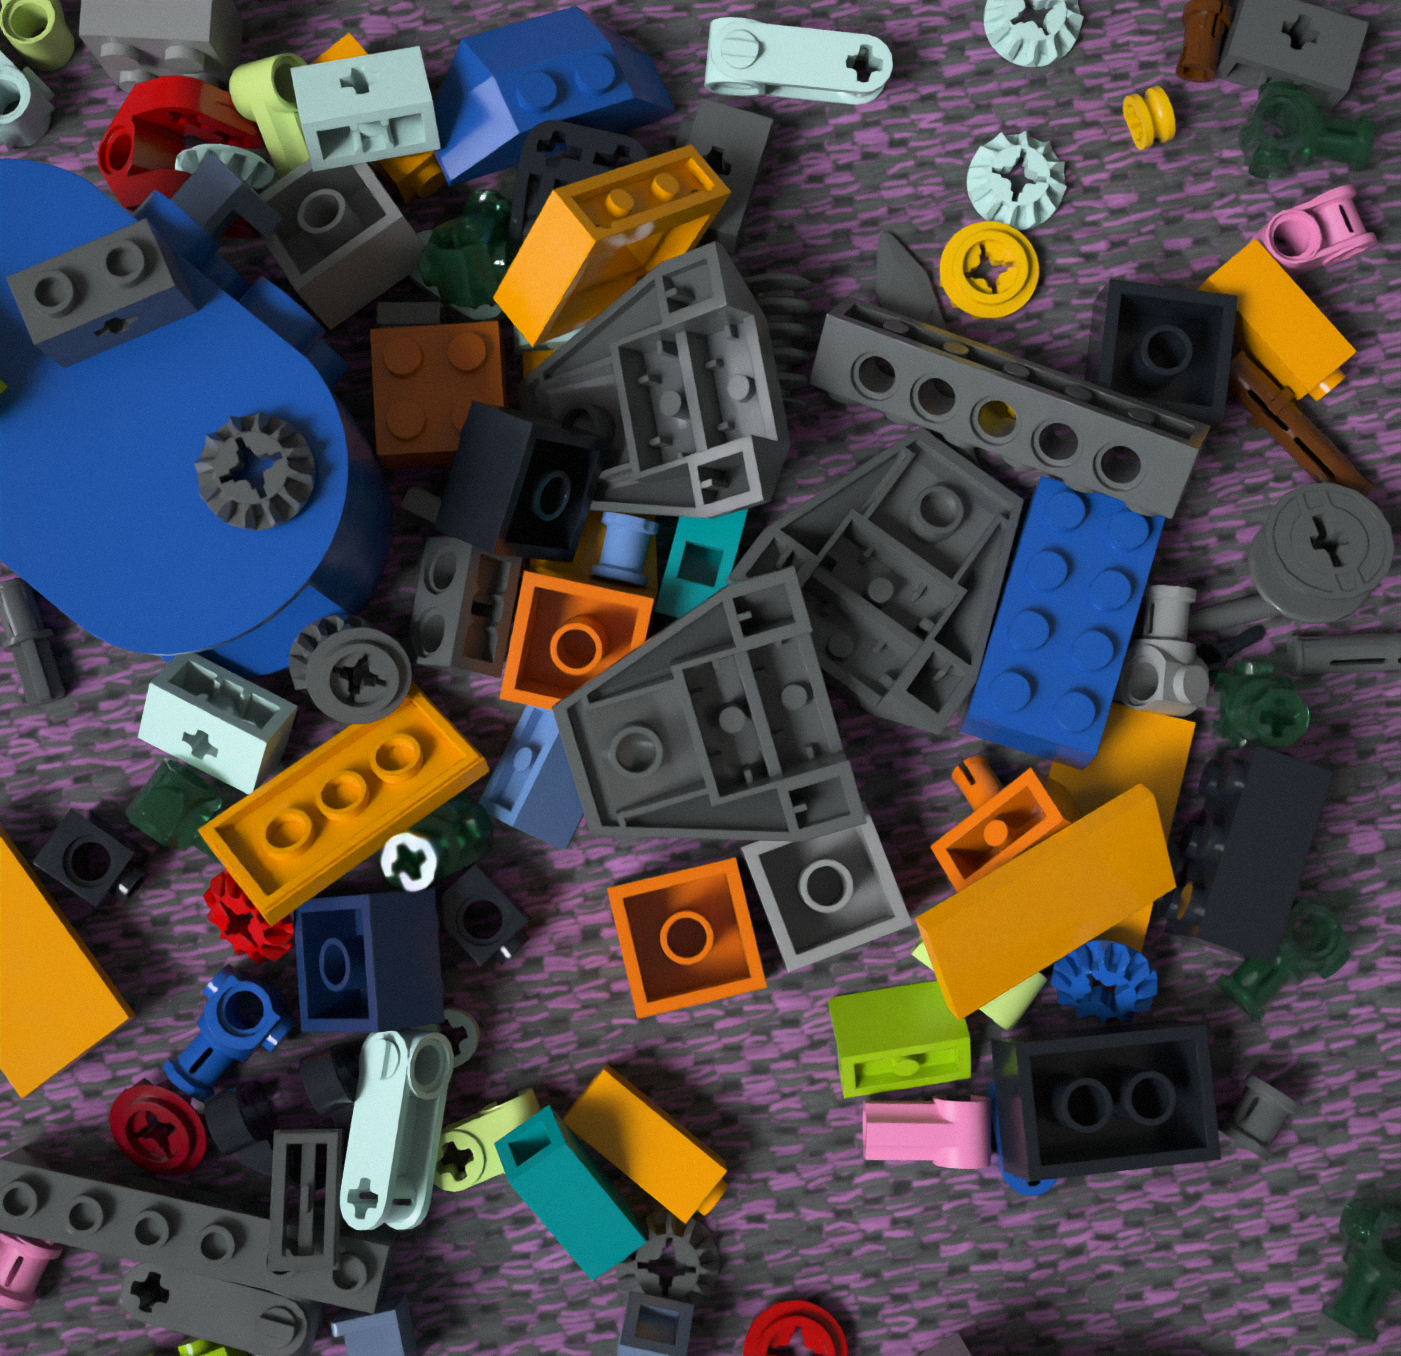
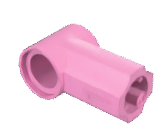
(936, 1130)

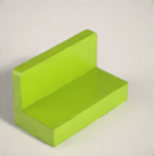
(898, 1039)

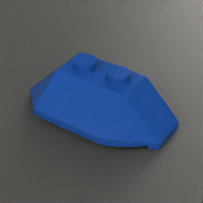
(536, 72)

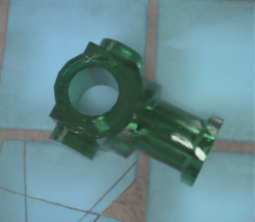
(1305, 133)
(470, 253)
(1258, 707)
(175, 806)
(438, 844)
(1258, 982)
(1370, 1271)

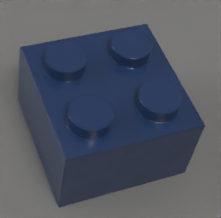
(369, 962)

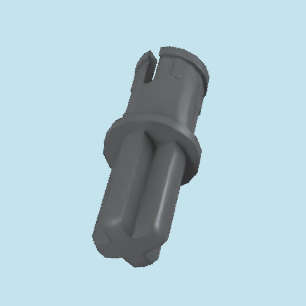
(29, 643)

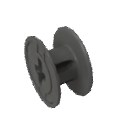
(1320, 553)

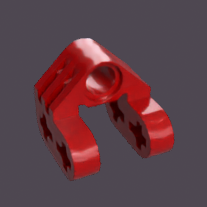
(149, 133)

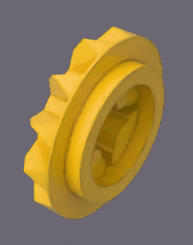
(1003, 247)

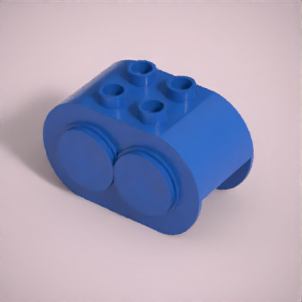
(105, 451)

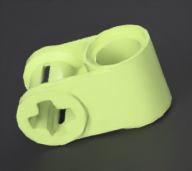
(479, 1134)

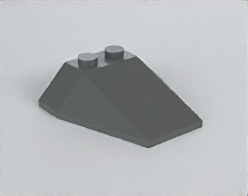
(679, 387)
(898, 576)
(714, 727)

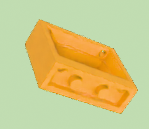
(605, 238)

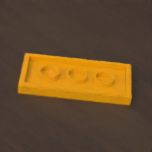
(1132, 751)
(342, 804)
(1047, 901)
(51, 985)

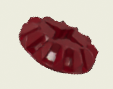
(154, 1146)

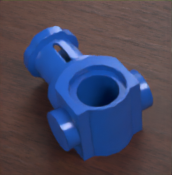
(227, 1033)

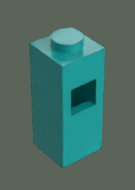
(698, 563)
(569, 1193)

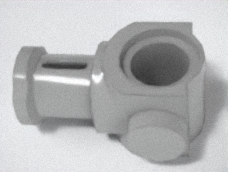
(1162, 666)

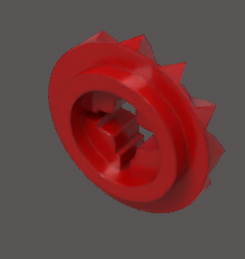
(251, 936)
(779, 1321)

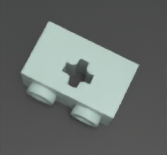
(365, 108)
(217, 721)

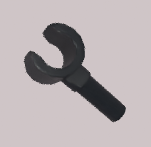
(1217, 654)

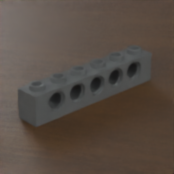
(1037, 394)
(183, 1228)

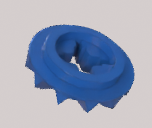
(1112, 965)

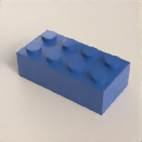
(1062, 625)

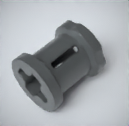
(1258, 1116)

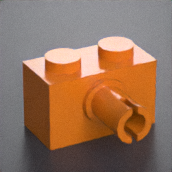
(1003, 820)

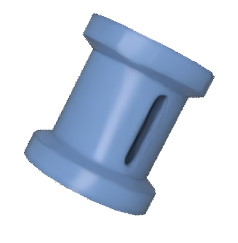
(624, 548)

